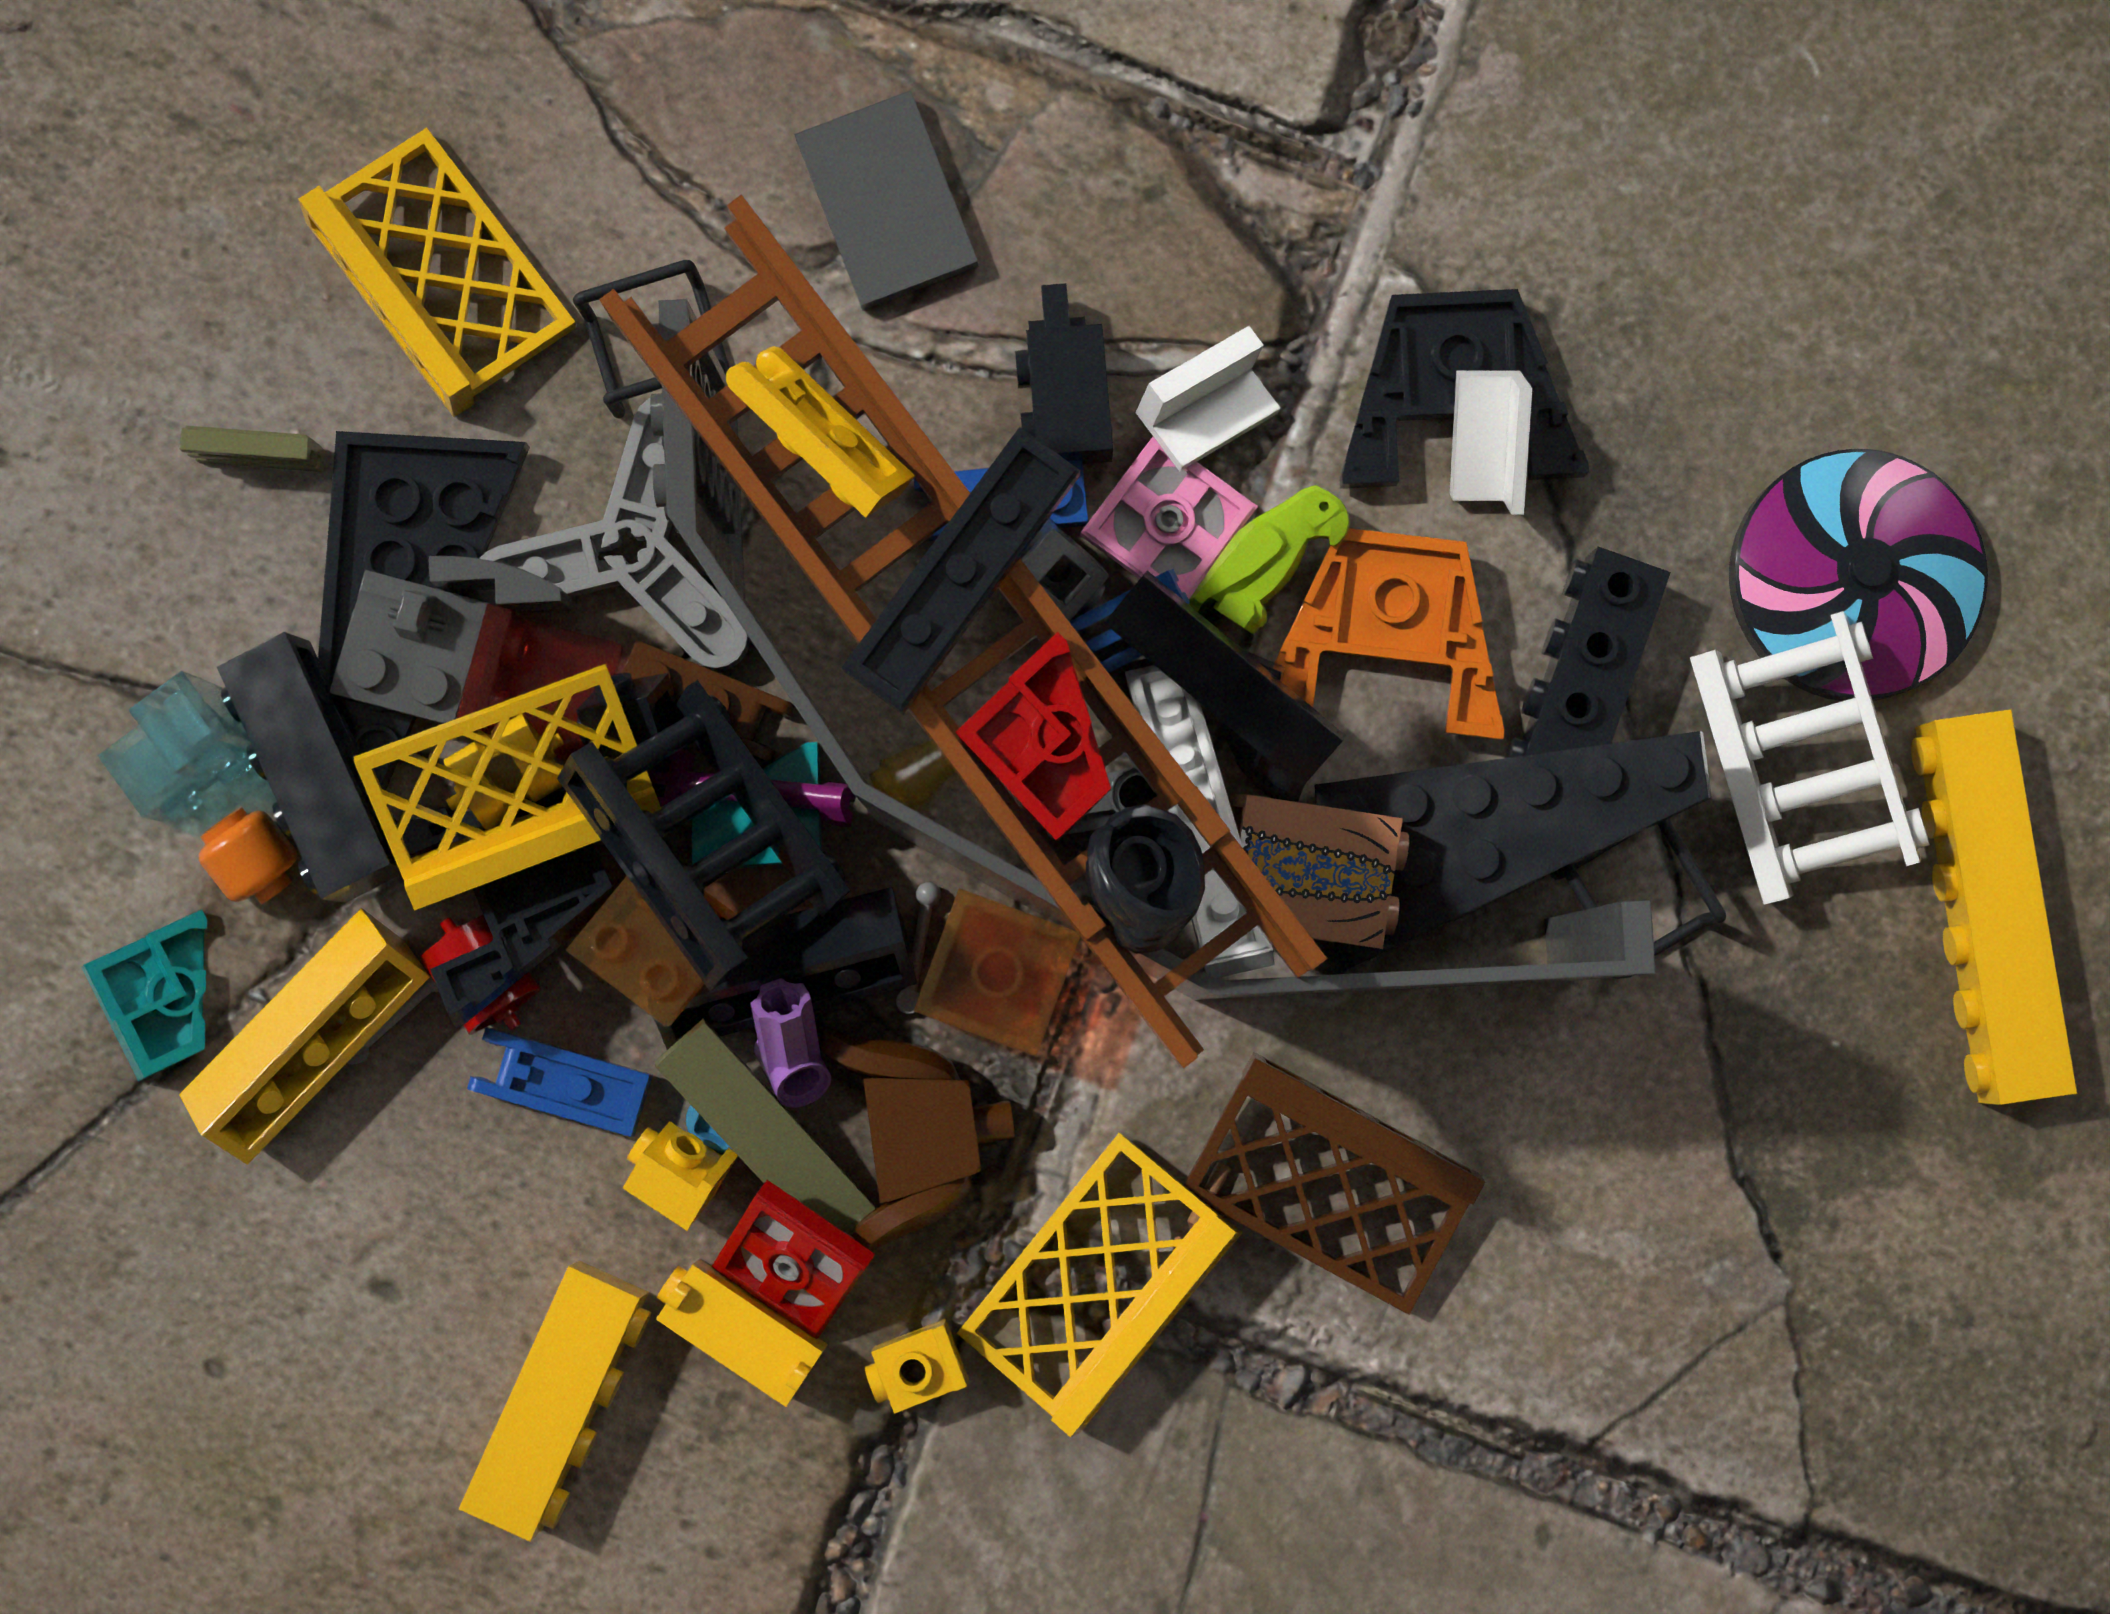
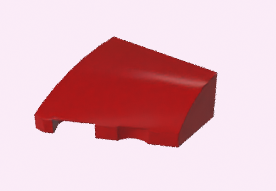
(1042, 740)

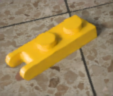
(819, 430)

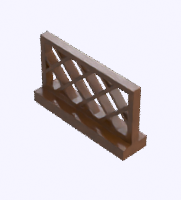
(1359, 1133)

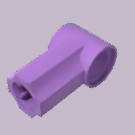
(789, 1043)

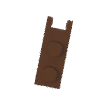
(743, 702)

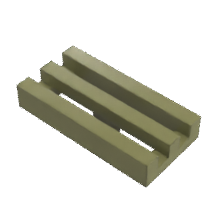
(252, 448)

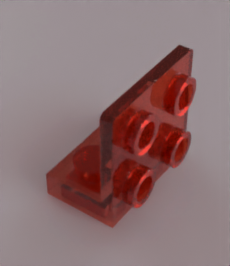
(527, 655)

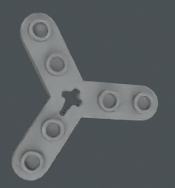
(661, 577)

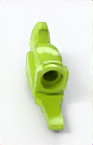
(1267, 555)

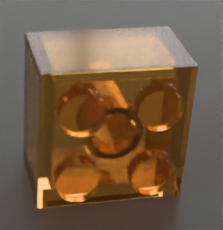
(997, 972)

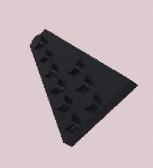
(388, 513)
(1514, 820)

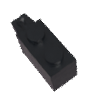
(1066, 382)

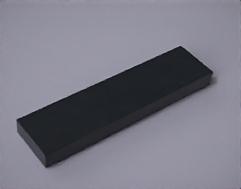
(961, 571)
(1225, 679)

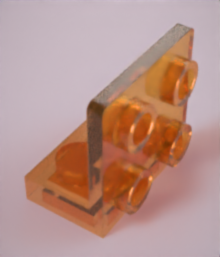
(637, 954)

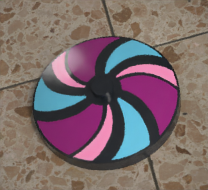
(1864, 540)

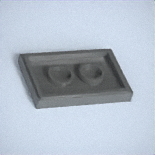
(886, 200)

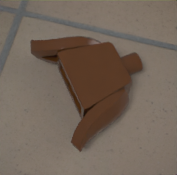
(919, 1130)

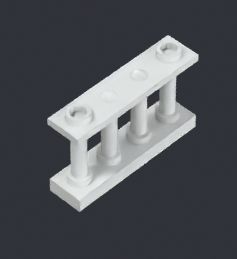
(1762, 804)

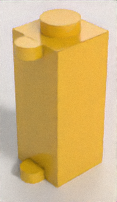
(738, 1330)

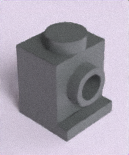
(1081, 581)

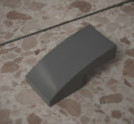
(513, 586)

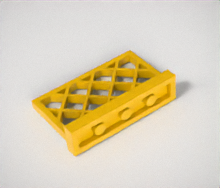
(394, 302)
(515, 842)
(1140, 1322)

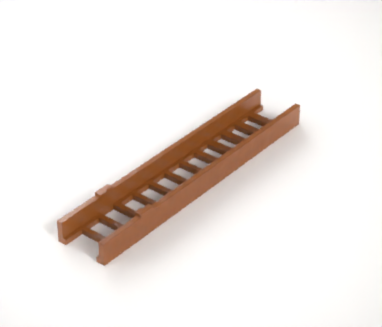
(869, 394)

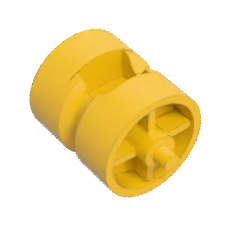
(504, 771)

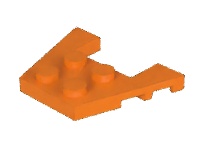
(1398, 603)

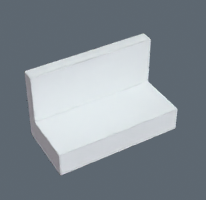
(1207, 400)
(1491, 438)

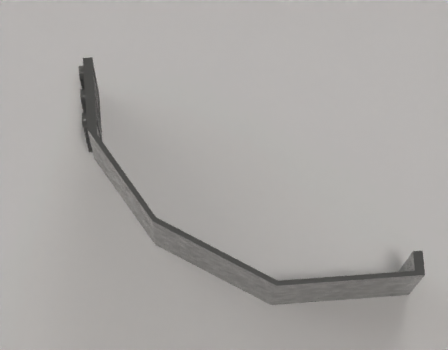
(708, 515)

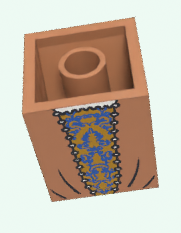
(1326, 864)

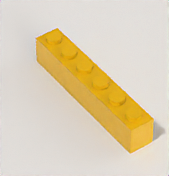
(1993, 909)

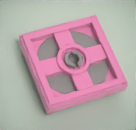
(1168, 519)

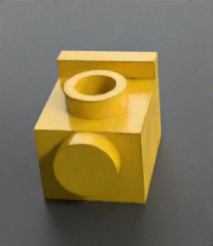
(676, 1173)
(934, 1349)

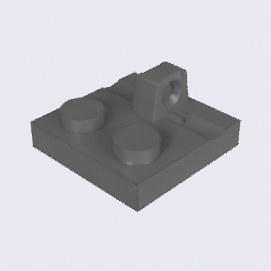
(408, 648)

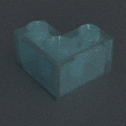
(177, 749)

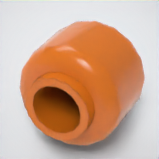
(247, 856)

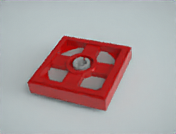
(792, 1259)

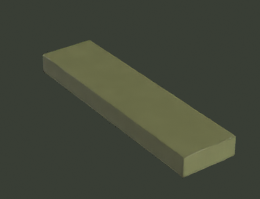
(760, 1127)

